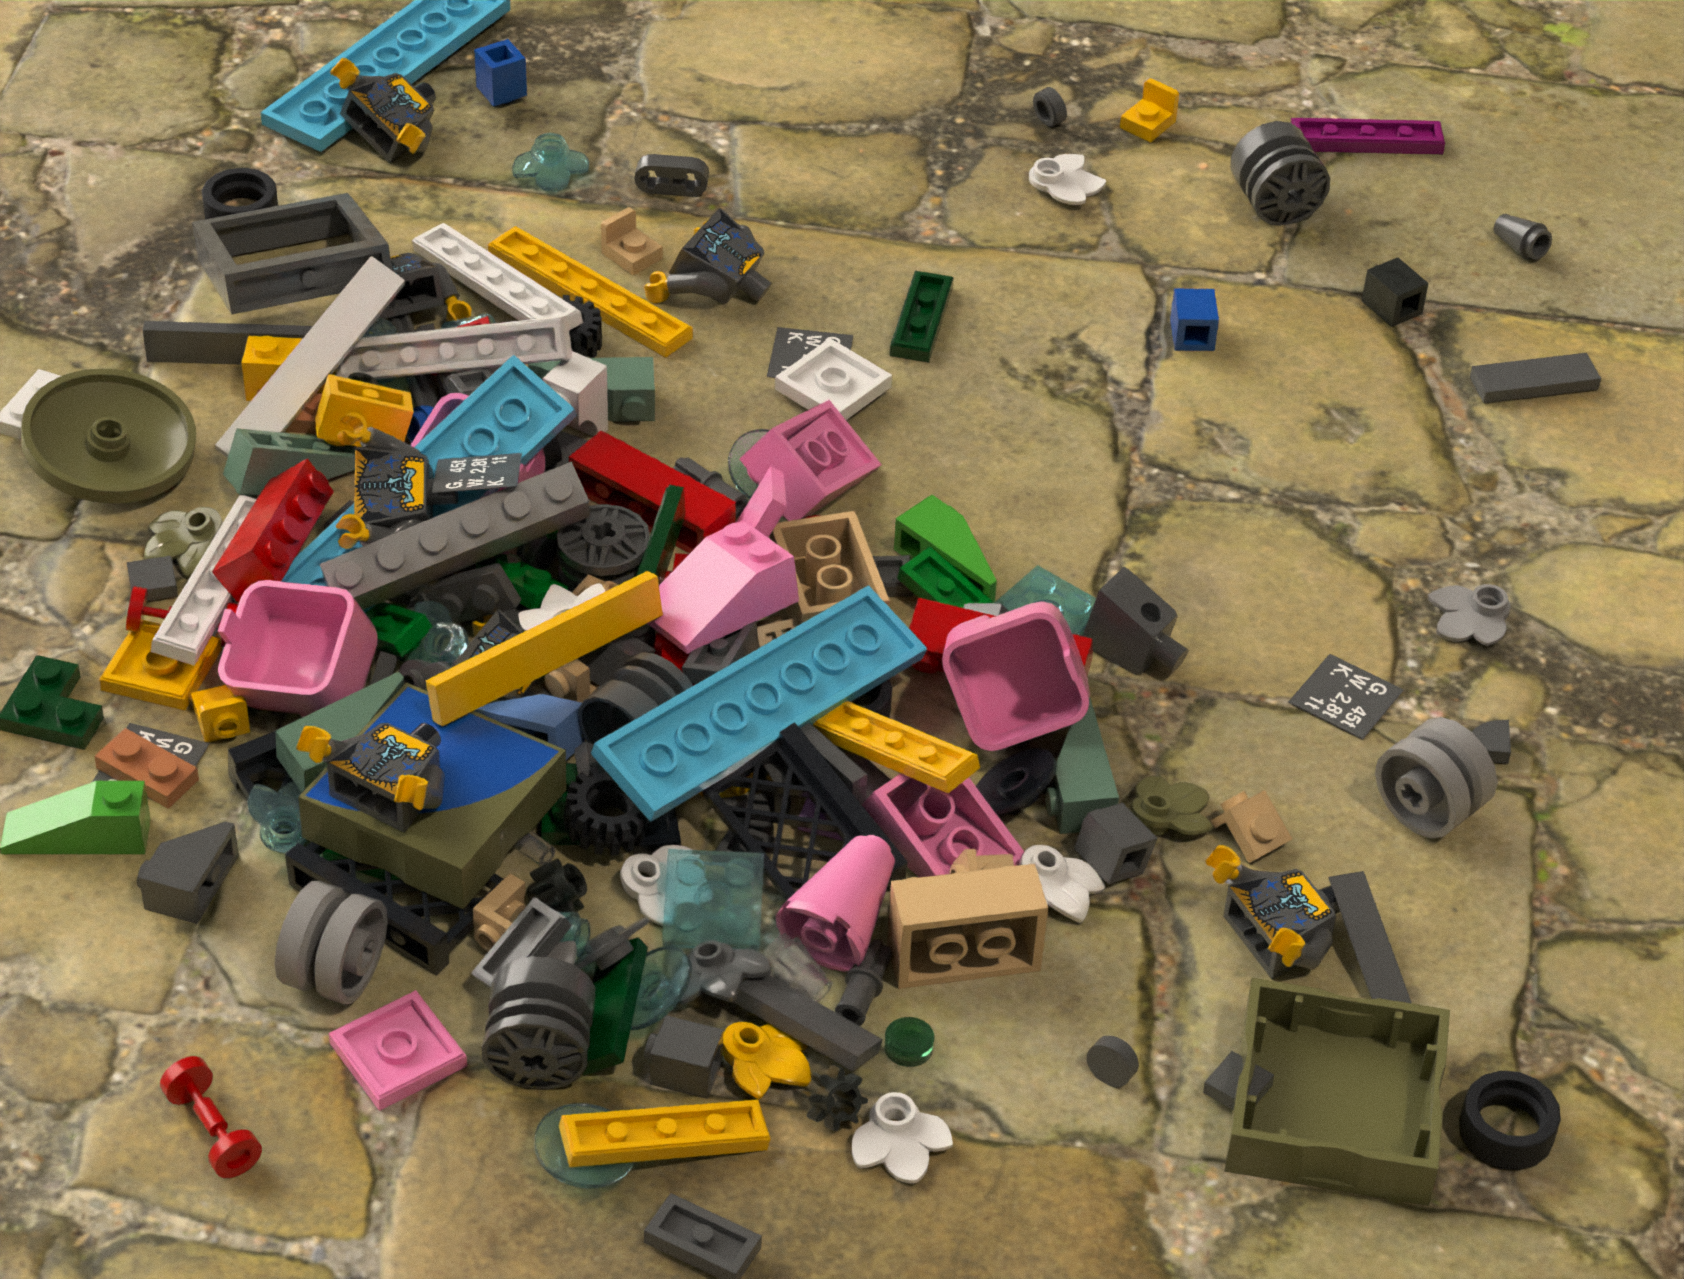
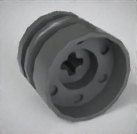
(1280, 173)
(602, 545)
(631, 692)
(539, 1023)

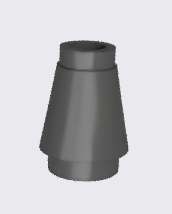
(1524, 236)

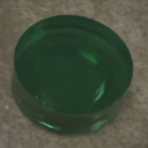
(909, 1041)

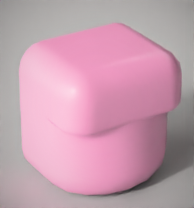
(295, 646)
(1016, 675)

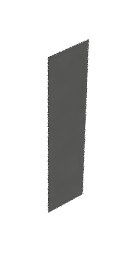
(1369, 937)

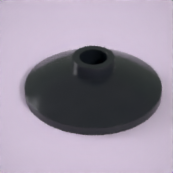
(1017, 780)

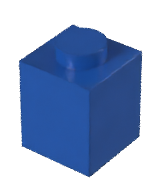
(500, 72)
(1194, 319)

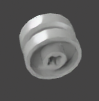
(1436, 777)
(331, 942)

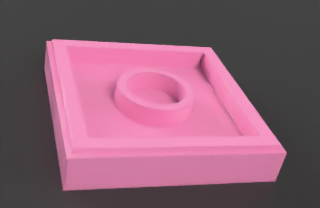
(766, 503)
(397, 1050)

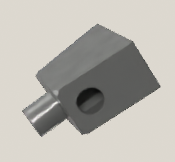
(1133, 625)

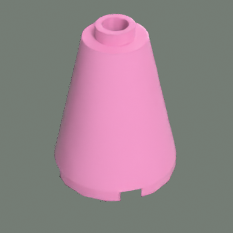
(840, 904)

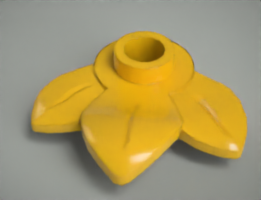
(764, 1056)

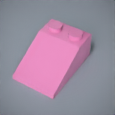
(817, 456)
(725, 586)
(937, 825)

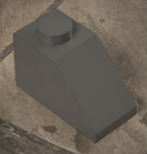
(188, 872)

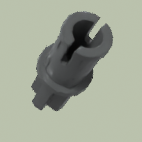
(712, 480)
(864, 983)

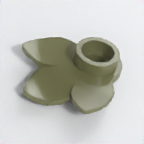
(183, 536)
(1173, 807)

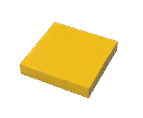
(153, 677)

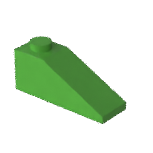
(947, 532)
(84, 820)

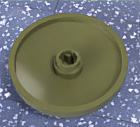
(108, 435)

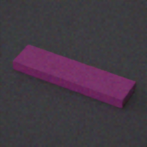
(1372, 135)

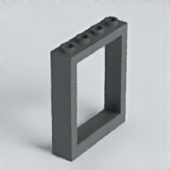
(290, 276)

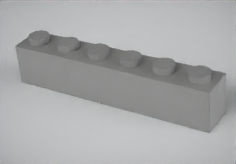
(460, 537)

